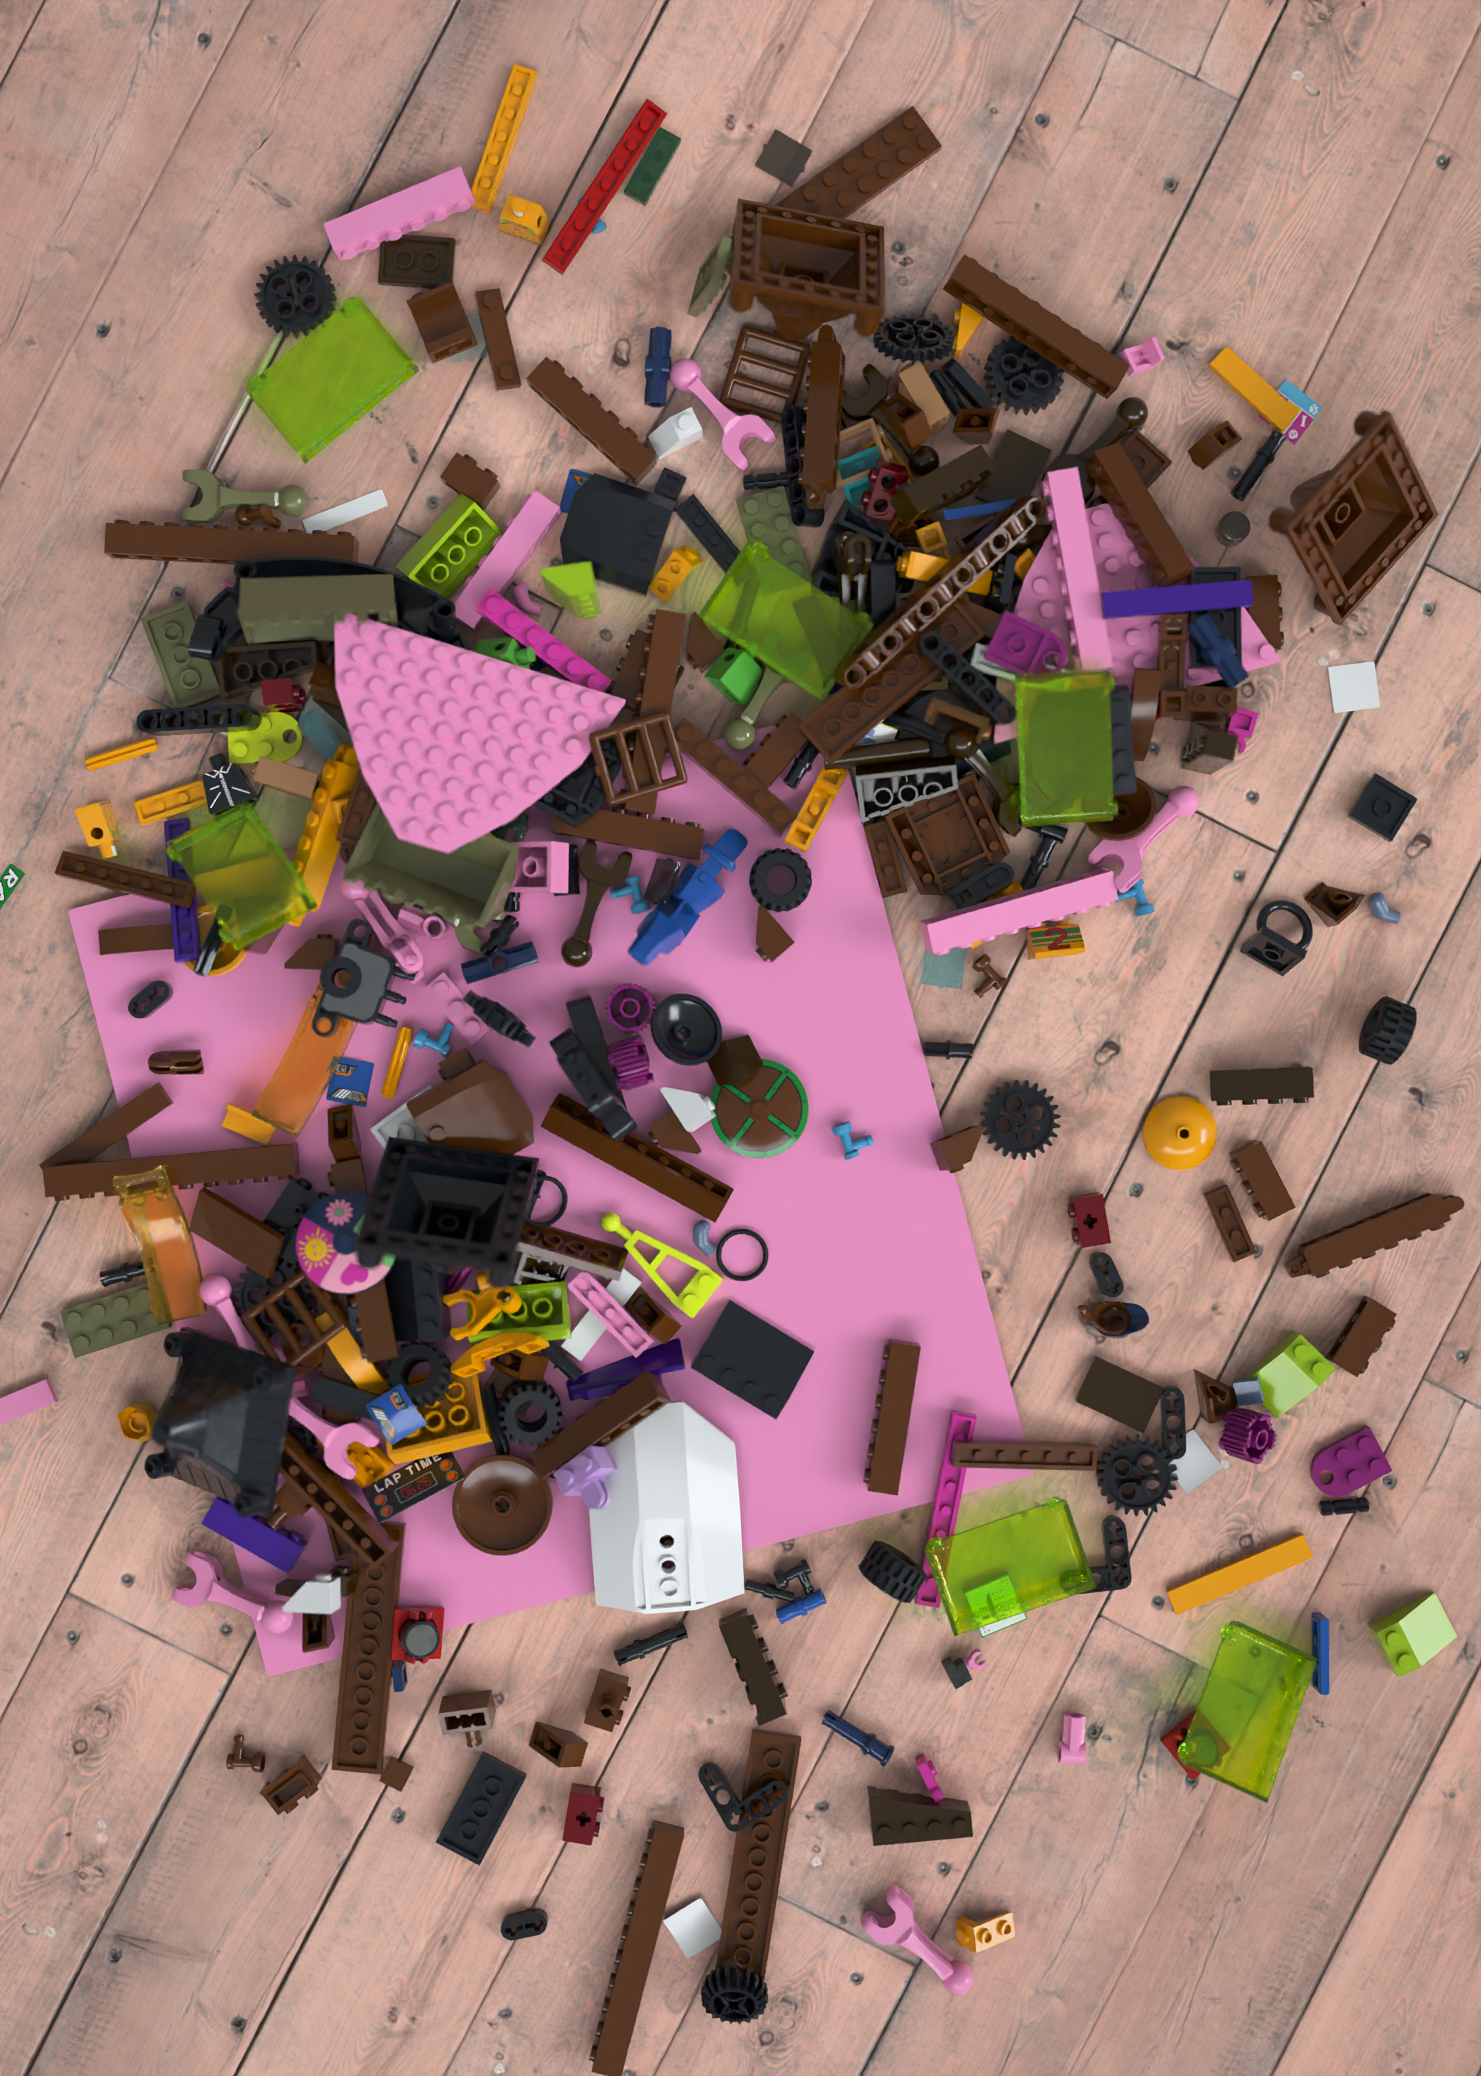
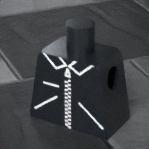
(226, 786)

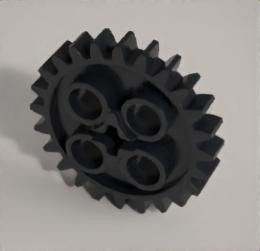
(317, 290)
(913, 339)
(1031, 393)
(499, 1018)
(1028, 1098)
(257, 1281)
(1141, 1497)

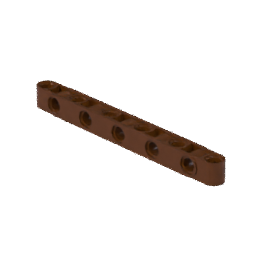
(940, 591)

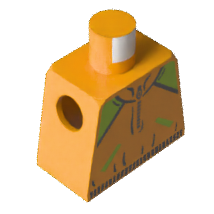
(521, 220)
(98, 817)

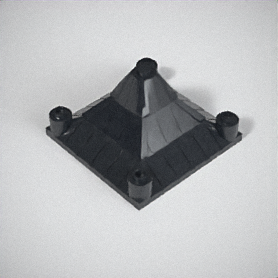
(447, 1208)
(223, 1421)

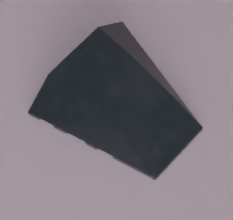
(882, 548)

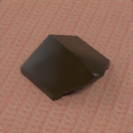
(735, 1061)
(538, 1270)

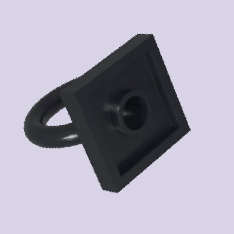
(1274, 949)

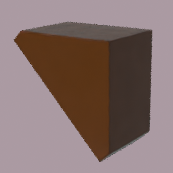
(316, 1631)

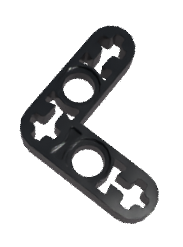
(1107, 1572)
(734, 1804)

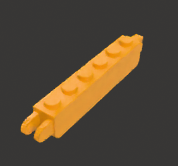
(318, 843)

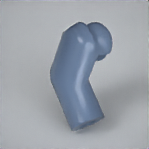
(1380, 909)
(700, 1238)

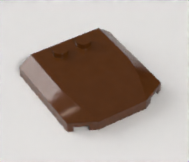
(948, 837)
(475, 1111)

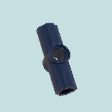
(658, 367)
(1218, 651)
(484, 967)

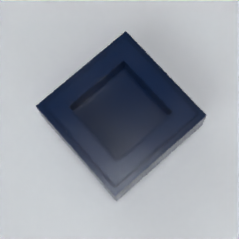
(399, 1675)

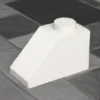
(676, 433)
(689, 1107)
(317, 1596)

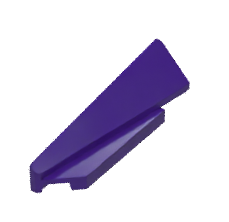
(609, 1378)

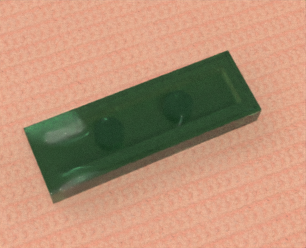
(652, 166)

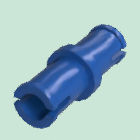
(801, 1606)

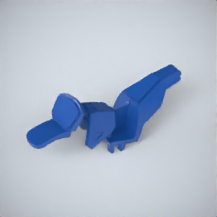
(692, 893)

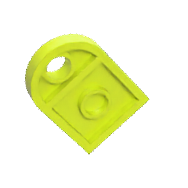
(266, 740)

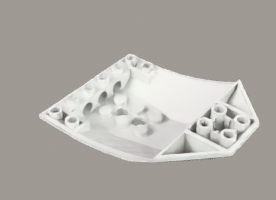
(674, 1481)

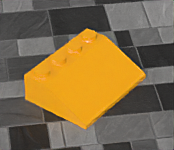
(451, 1424)

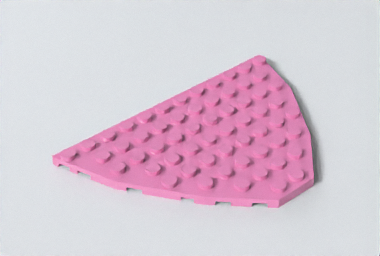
(1131, 639)
(455, 734)

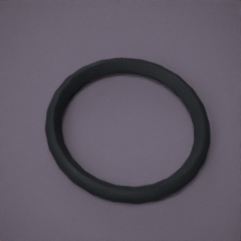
(562, 1209)
(747, 1232)

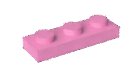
(460, 1013)

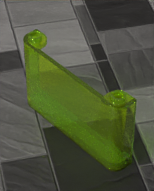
(331, 379)
(784, 620)
(1065, 747)
(242, 874)
(1009, 1566)
(1247, 1710)

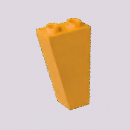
(922, 567)

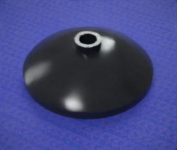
(696, 1023)

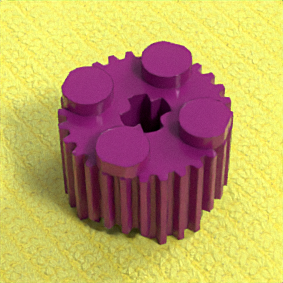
(617, 1004)
(630, 1062)
(1247, 1435)

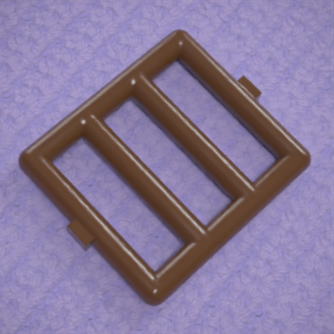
(742, 355)
(618, 733)
(287, 1289)

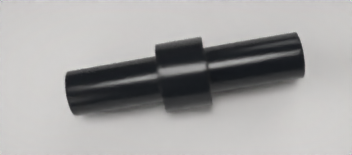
(769, 1590)

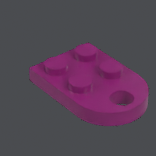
(1023, 646)
(1351, 1461)

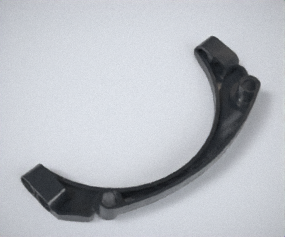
(417, 607)

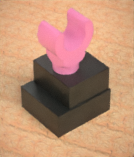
(958, 1669)

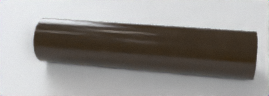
(882, 752)

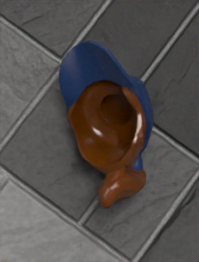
(1114, 1318)

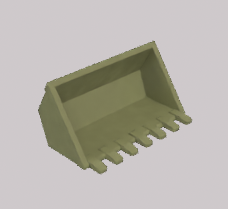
(307, 606)
(462, 884)

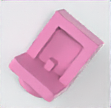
(1142, 357)

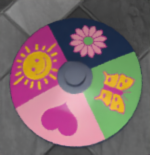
(327, 1243)

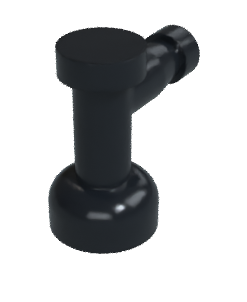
(800, 1571)

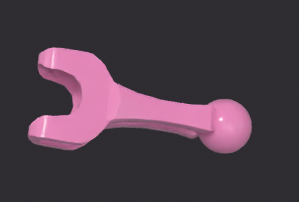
(686, 376)
(1180, 803)
(397, 947)
(216, 1291)
(334, 1437)
(215, 1587)
(905, 1931)

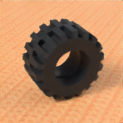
(785, 858)
(1387, 1030)
(437, 1381)
(530, 1431)
(892, 1571)

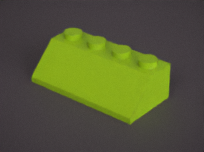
(450, 547)
(573, 588)
(542, 1313)

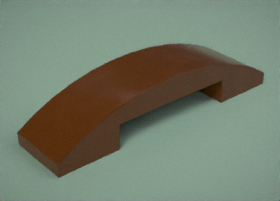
(1171, 664)
(1143, 709)
(135, 939)

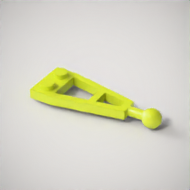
(695, 1292)

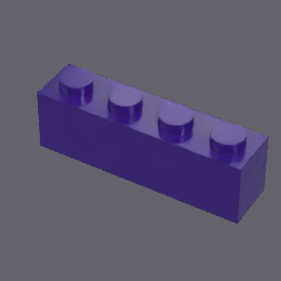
(255, 1535)

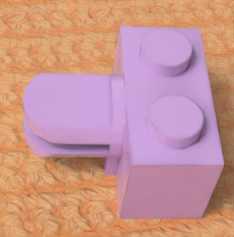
(586, 1476)

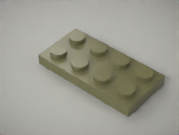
(711, 276)
(769, 520)
(187, 678)
(110, 1320)

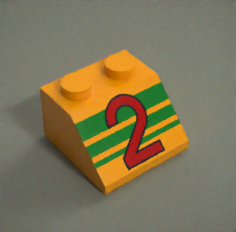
(1054, 941)

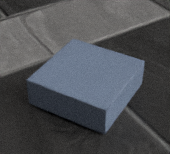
(1248, 1391)

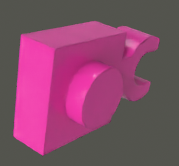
(1242, 725)
(928, 1773)

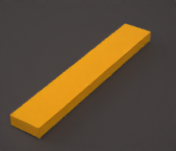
(502, 137)
(1239, 1573)

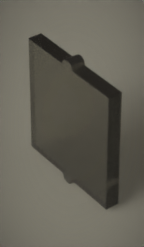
(783, 158)
(662, 881)

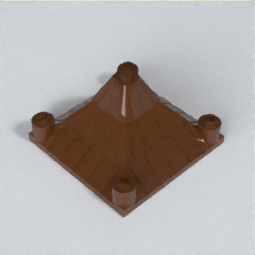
(807, 268)
(1357, 516)

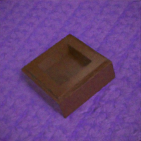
(396, 1774)

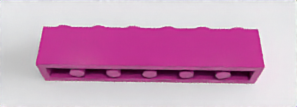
(546, 647)

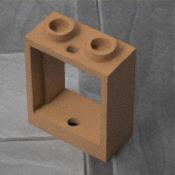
(918, 388)
(854, 432)
(286, 778)

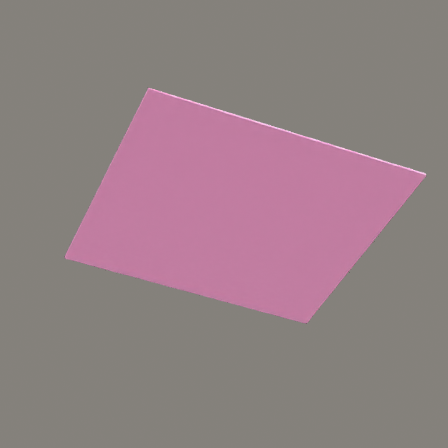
(851, 1243)

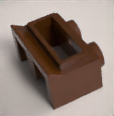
(301, 1768)

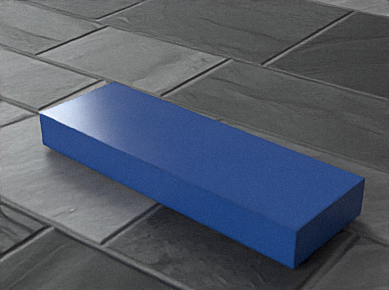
(977, 509)
(1320, 1650)

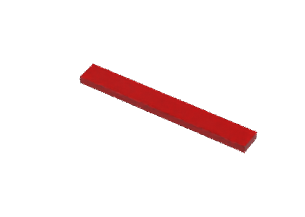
(604, 187)

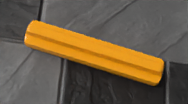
(121, 753)
(397, 1062)

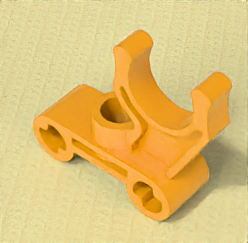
(485, 1305)

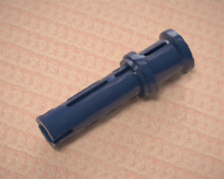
(867, 1742)

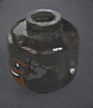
(1232, 529)

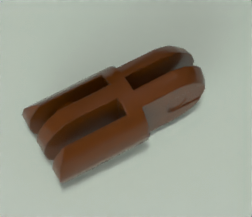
(176, 1062)

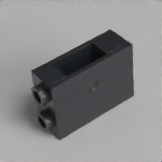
(289, 1212)

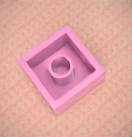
(541, 867)

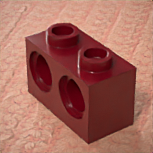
(884, 490)
(283, 695)

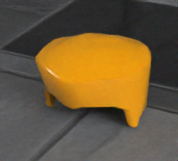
(137, 1421)

